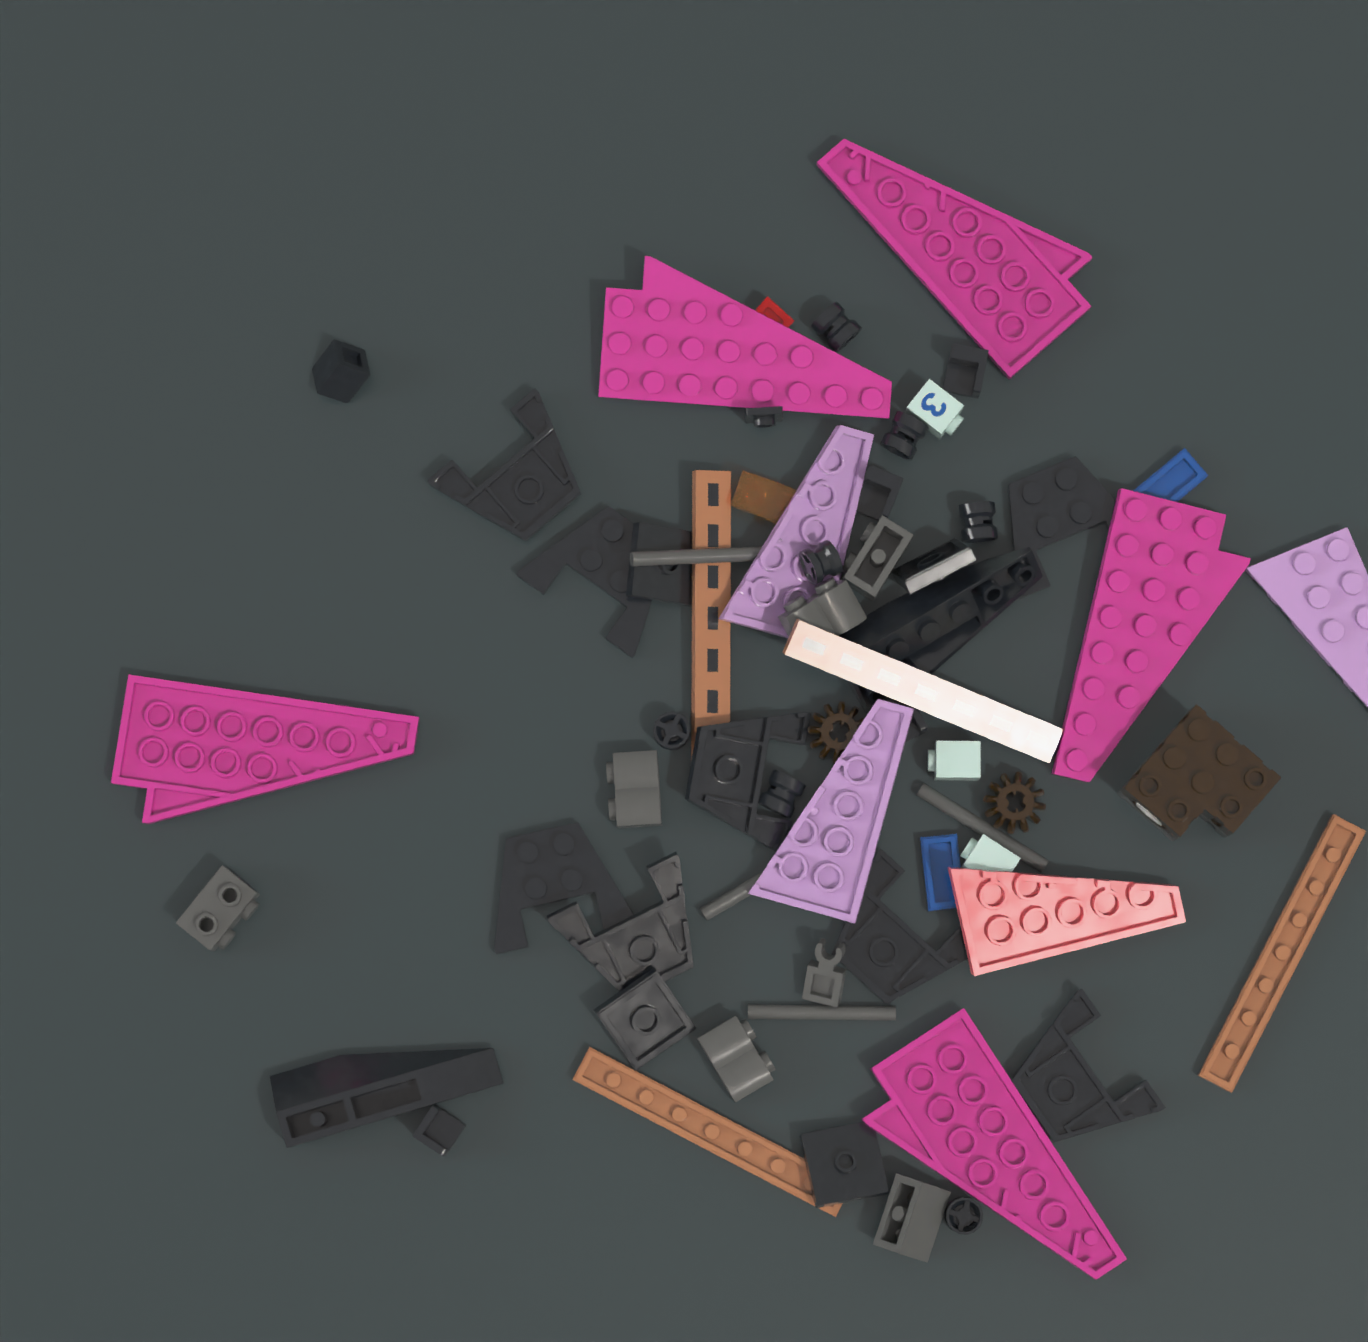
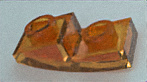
(762, 496)

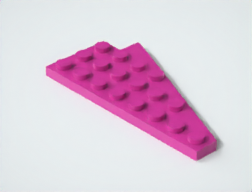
(981, 265)
(707, 349)
(1148, 605)
(226, 745)
(974, 1129)

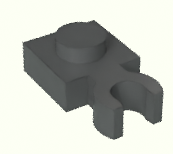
(824, 979)

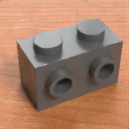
(877, 558)
(219, 909)
(911, 1218)

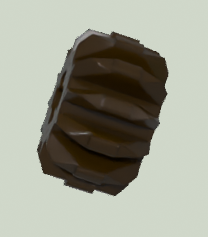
(827, 728)
(1001, 803)

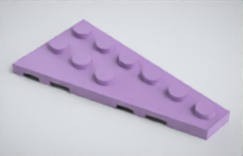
(817, 512)
(1326, 599)
(835, 838)

